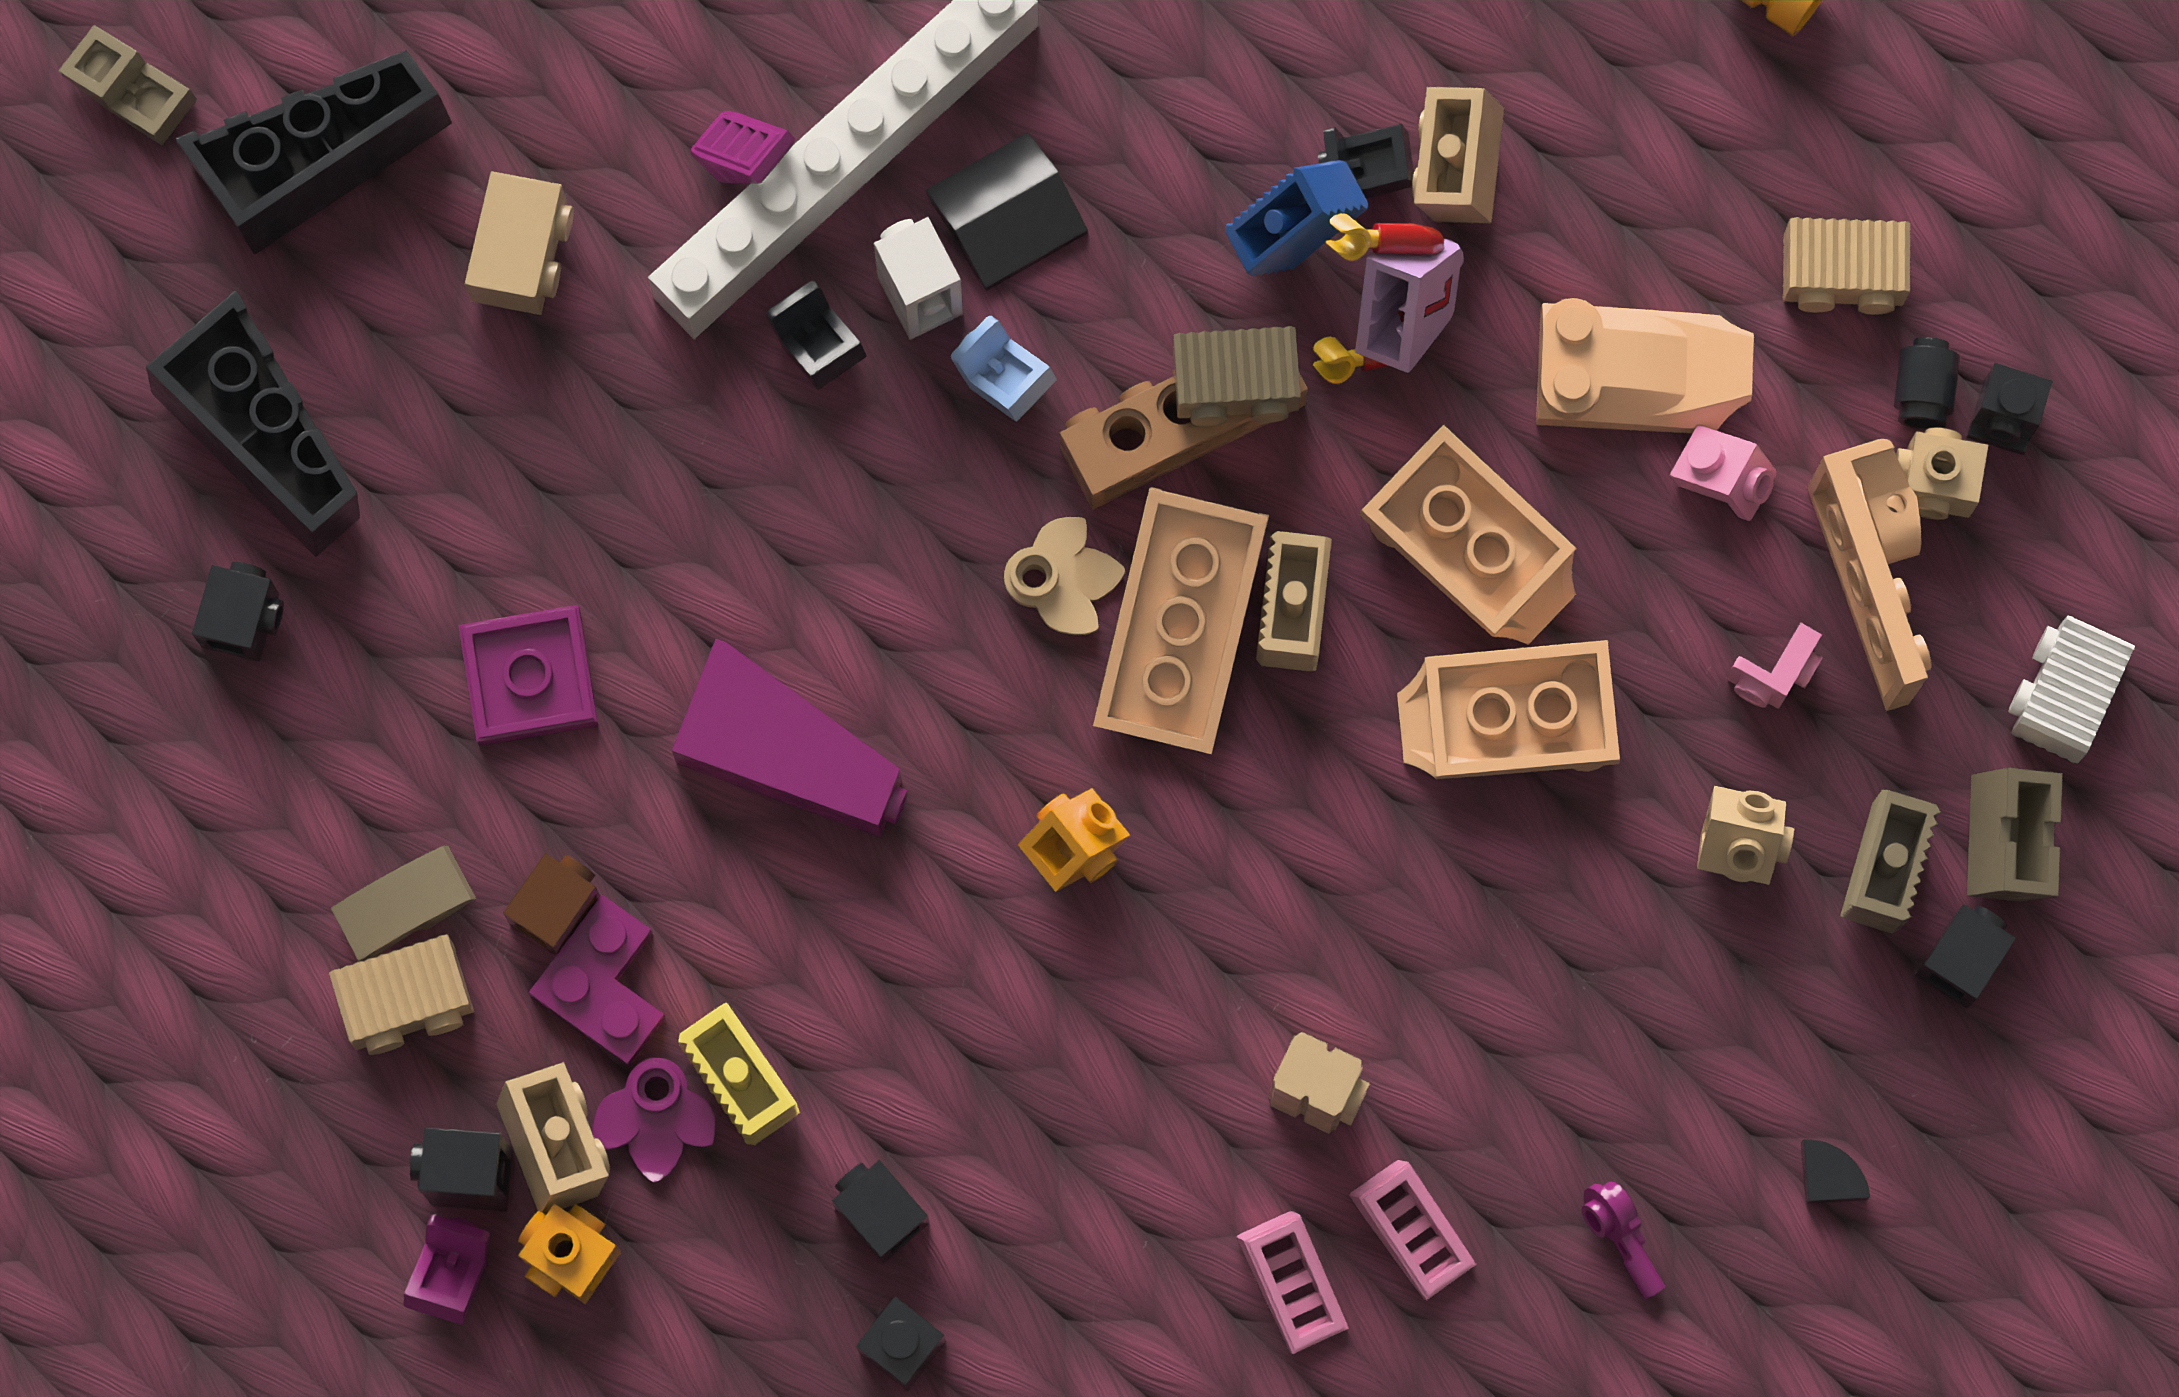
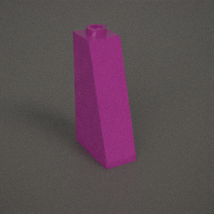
(778, 744)

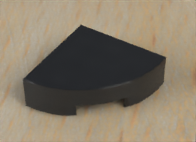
(1831, 1174)

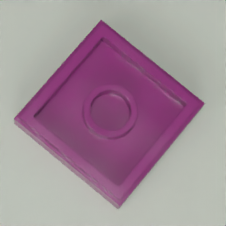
(528, 675)

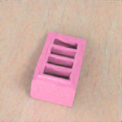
(1380, 1221)
(1271, 1231)

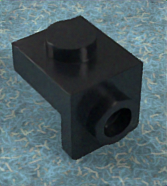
(1376, 158)
(814, 335)

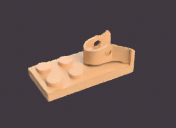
(1853, 505)
(1180, 620)

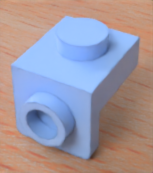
(1001, 369)

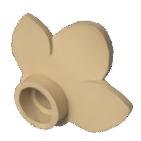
(1072, 575)

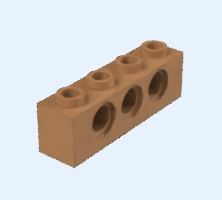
(1110, 472)

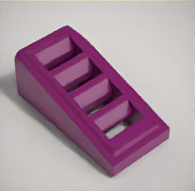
(741, 148)

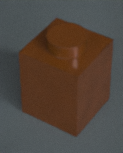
(553, 901)

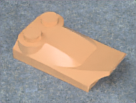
(1639, 368)
(1475, 539)
(1511, 712)

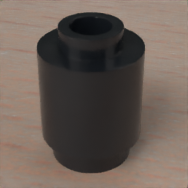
(1926, 383)

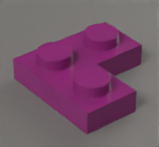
(585, 987)

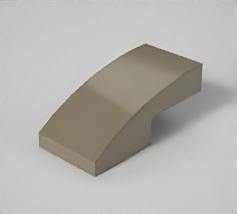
(127, 85)
(403, 902)

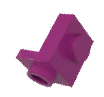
(448, 1269)

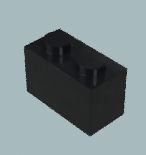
(463, 1169)

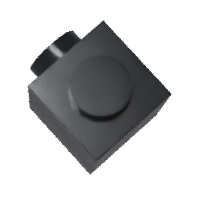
(238, 611)

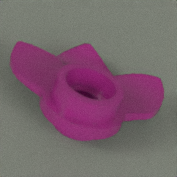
(652, 1127)

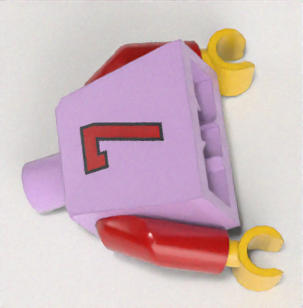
(1404, 296)

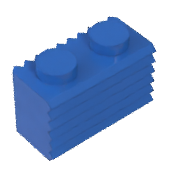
(1295, 217)

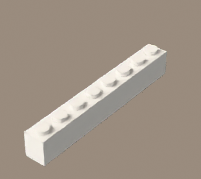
(838, 157)

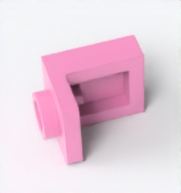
(1725, 470)
(1794, 666)

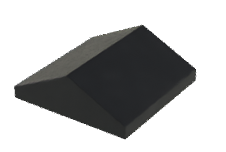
(1007, 211)

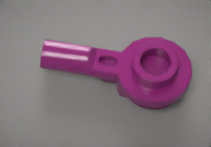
(1613, 1214)

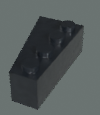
(314, 146)
(251, 418)

